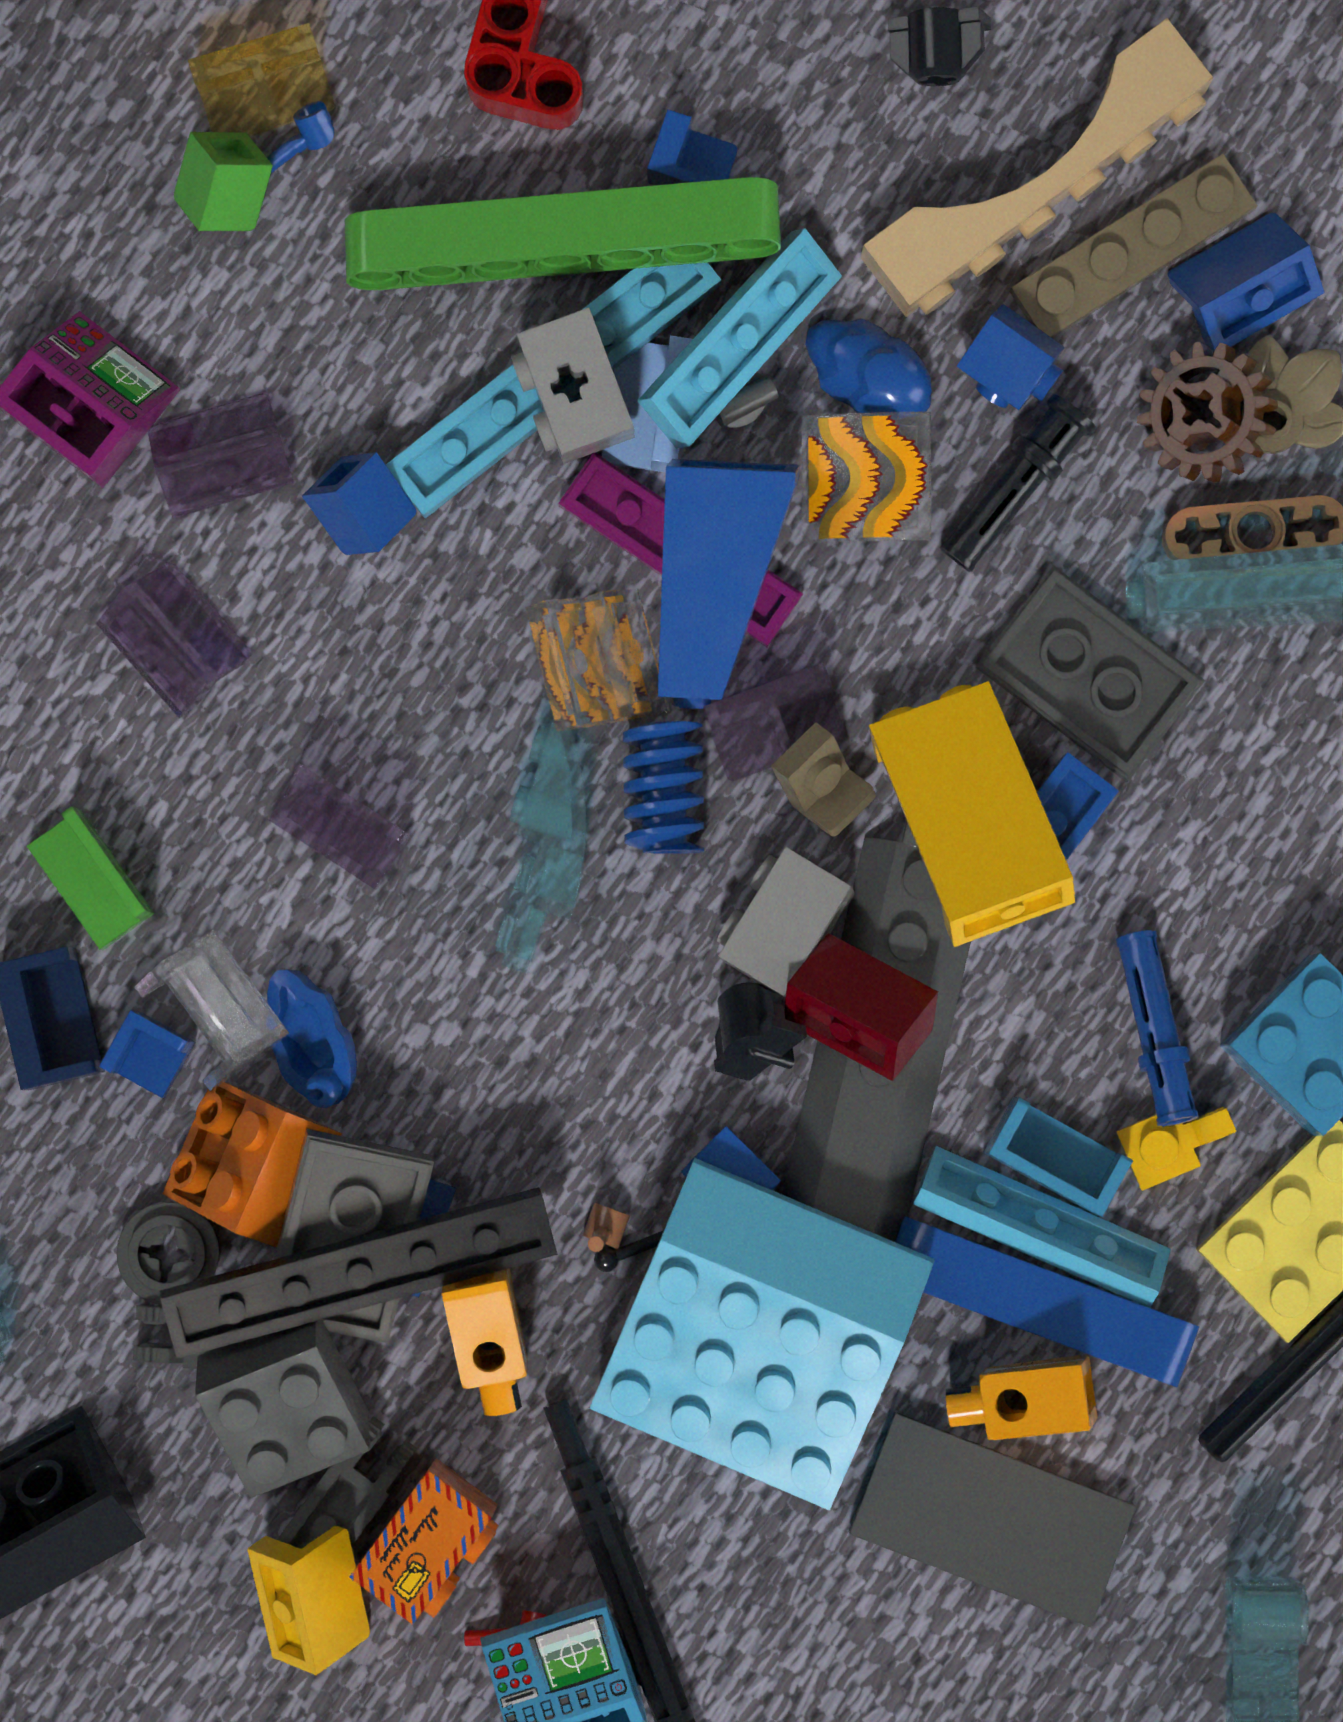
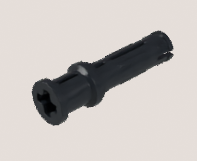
(1034, 460)

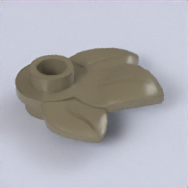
(1303, 395)

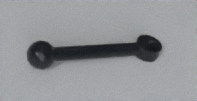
(608, 1258)

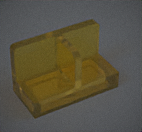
(261, 81)

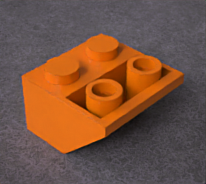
(240, 1162)

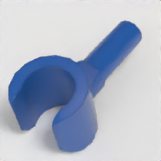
(315, 133)

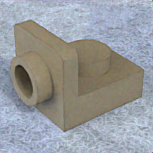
(821, 781)

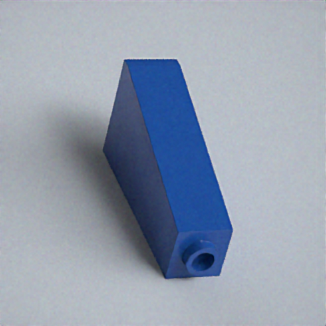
(716, 555)

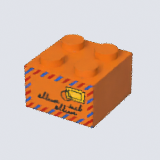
(424, 1542)

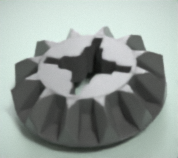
(149, 1228)

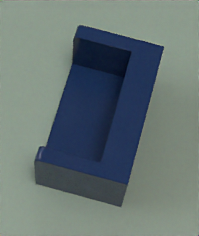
(48, 1019)

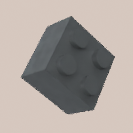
(282, 1405)

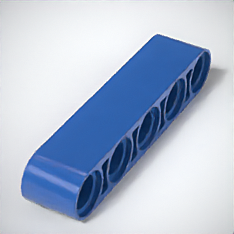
(1052, 1304)

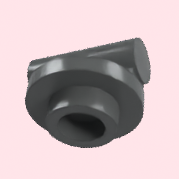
(748, 402)

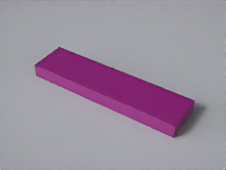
(634, 521)

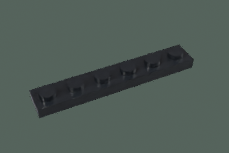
(357, 1272)

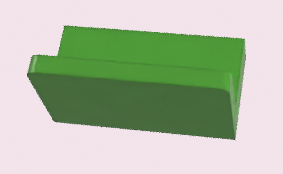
(90, 879)

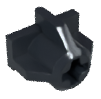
(938, 43)
(754, 1032)

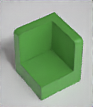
(222, 181)

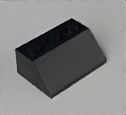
(59, 1509)

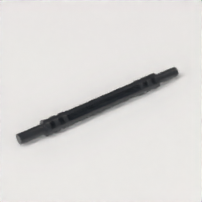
(618, 1570)

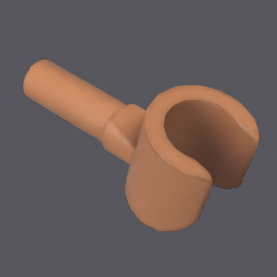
(605, 1227)

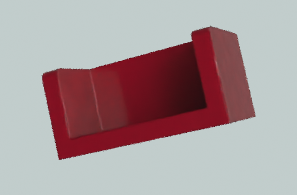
(861, 1006)

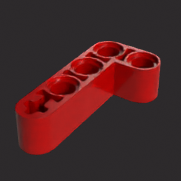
(528, 70)

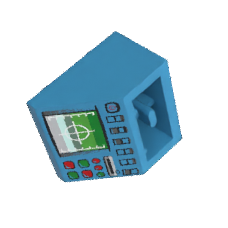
(564, 1669)

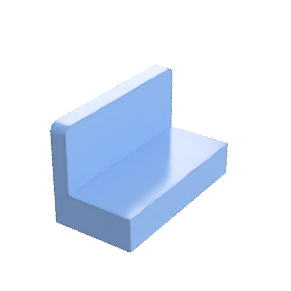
(634, 376)

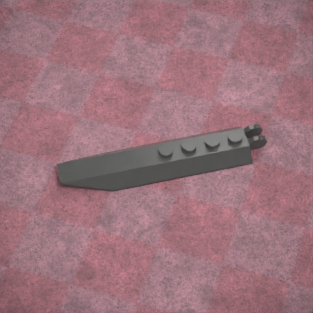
(856, 1129)

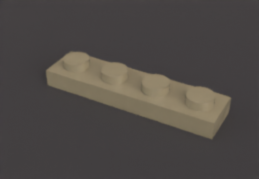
(1134, 247)

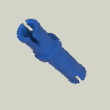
(1158, 1035)

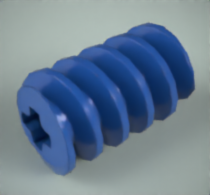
(662, 787)

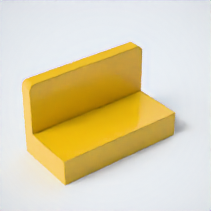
(309, 1600)

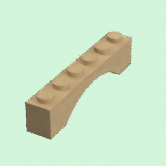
(935, 246)

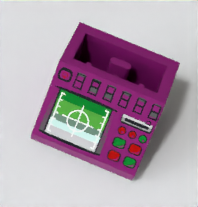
(86, 396)

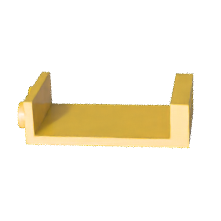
(973, 812)

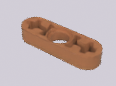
(1206, 520)

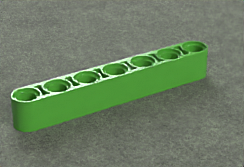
(562, 234)

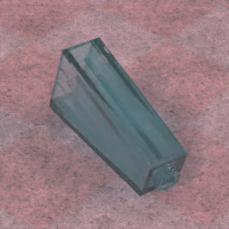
(1239, 590)

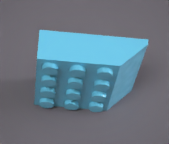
(762, 1334)

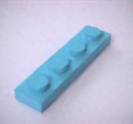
(739, 339)
(1042, 1227)

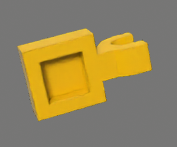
(1169, 1150)

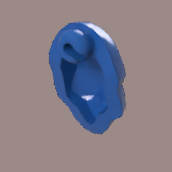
(868, 367)
(319, 1050)

